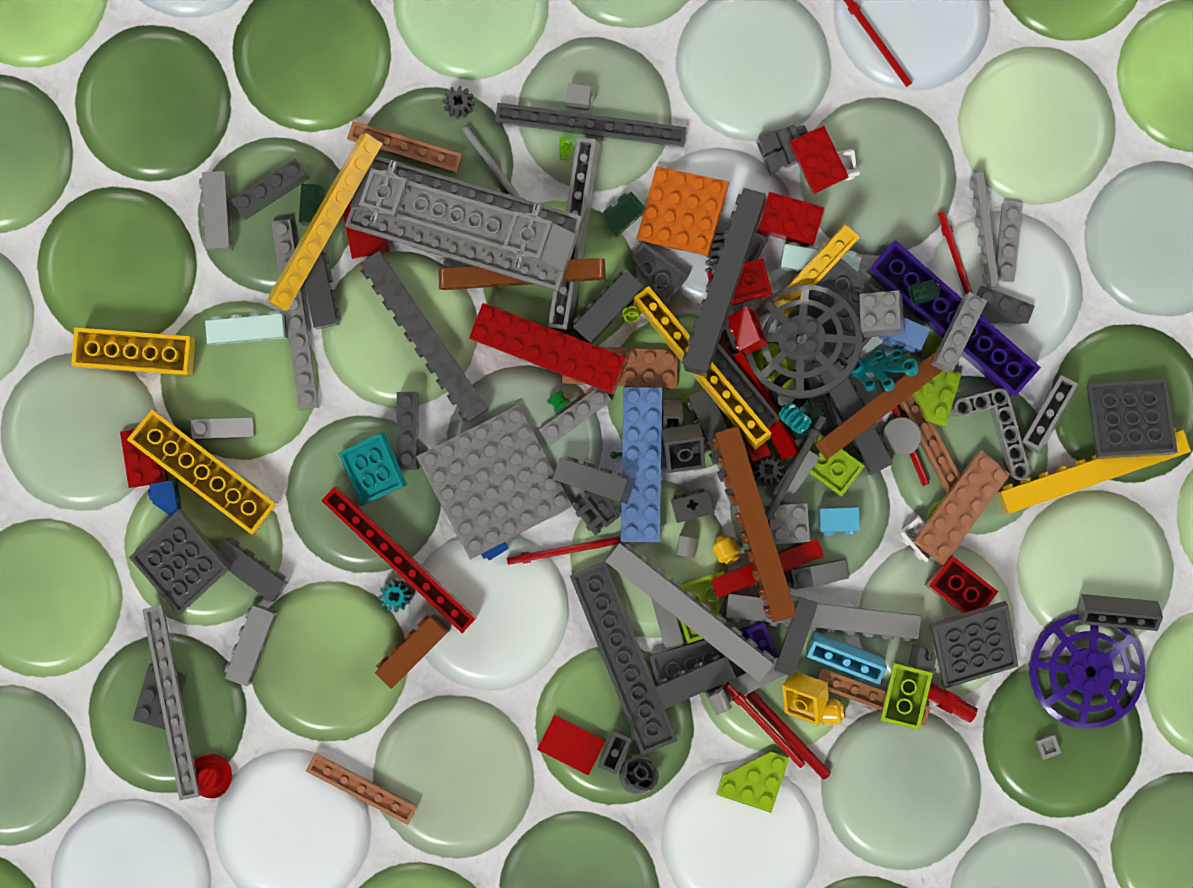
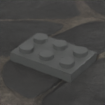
(149, 706)

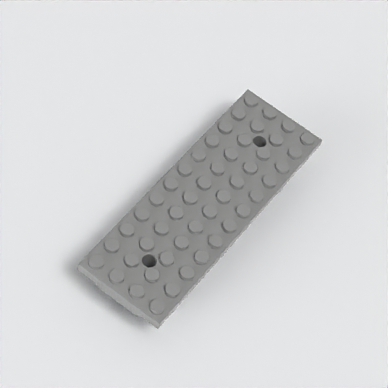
(465, 222)

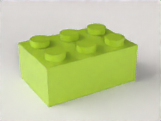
(906, 696)

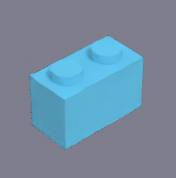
(838, 519)

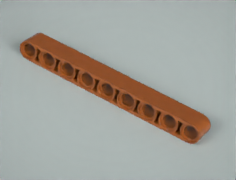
(475, 277)
(876, 409)

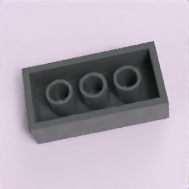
(608, 307)

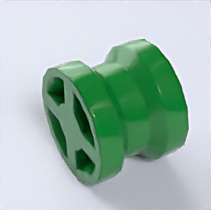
(558, 401)

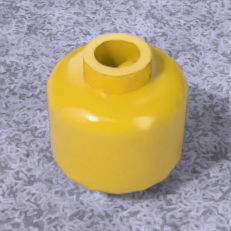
(726, 549)
(833, 712)

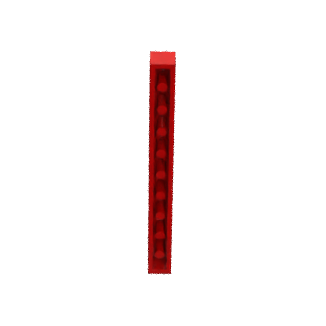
(399, 559)

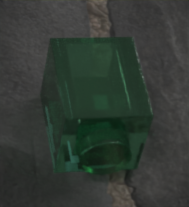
(924, 292)

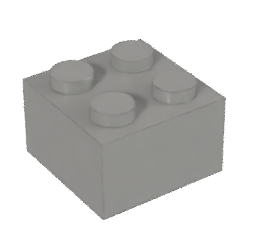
(881, 314)
(790, 524)

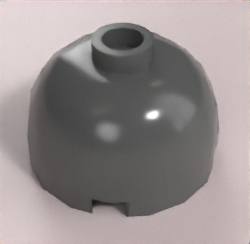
(638, 775)

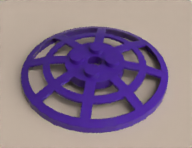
(1076, 676)

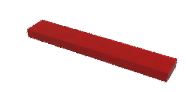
(779, 432)
(789, 560)

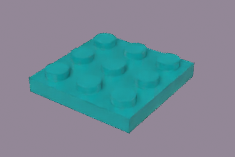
(372, 468)

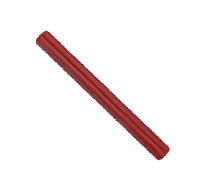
(788, 735)

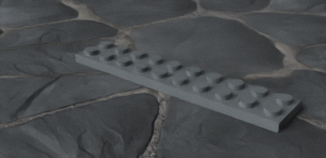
(623, 658)

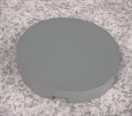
(902, 436)

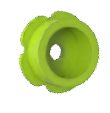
(631, 313)

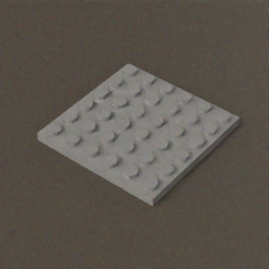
(493, 481)

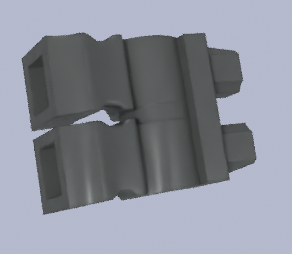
(780, 141)

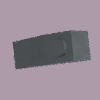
(818, 574)

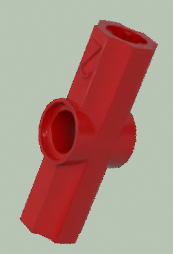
(951, 703)

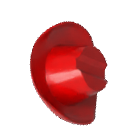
(213, 775)

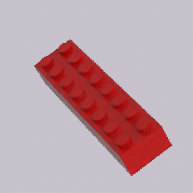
(548, 348)

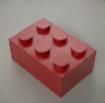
(790, 219)
(960, 586)

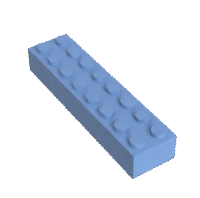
(642, 463)

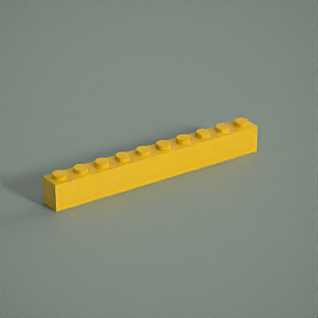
(324, 222)
(715, 383)
(1077, 477)

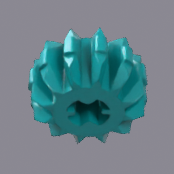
(795, 417)
(396, 603)

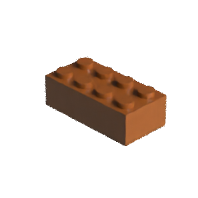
(409, 653)

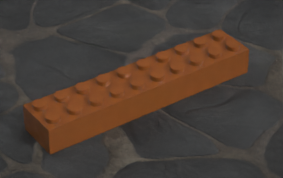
(754, 525)

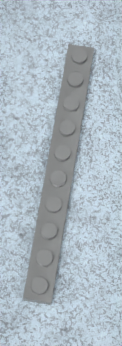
(296, 323)
(171, 702)

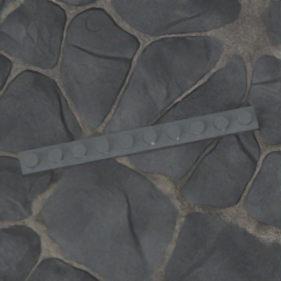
(590, 125)

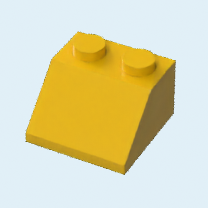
(805, 697)

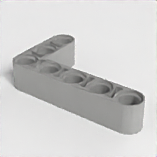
(1000, 426)
(743, 683)

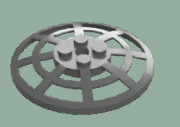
(812, 347)

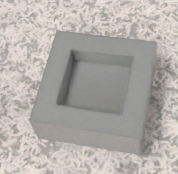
(1047, 746)

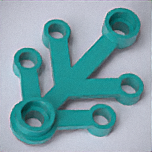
(909, 367)

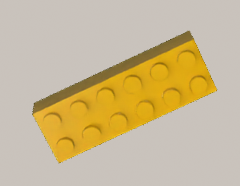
(133, 352)

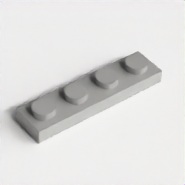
(1008, 242)
(575, 415)

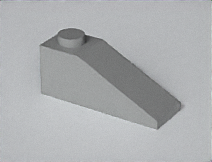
(222, 428)

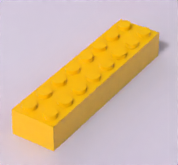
(202, 472)

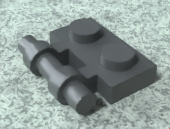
(601, 507)

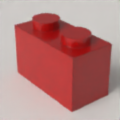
(747, 330)

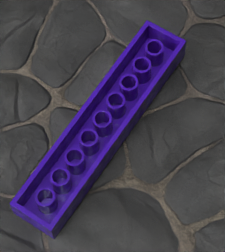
(986, 348)

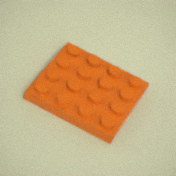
(682, 211)

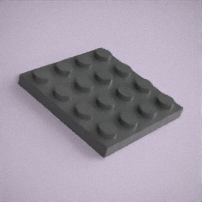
(849, 285)
(1131, 418)
(180, 562)
(974, 644)

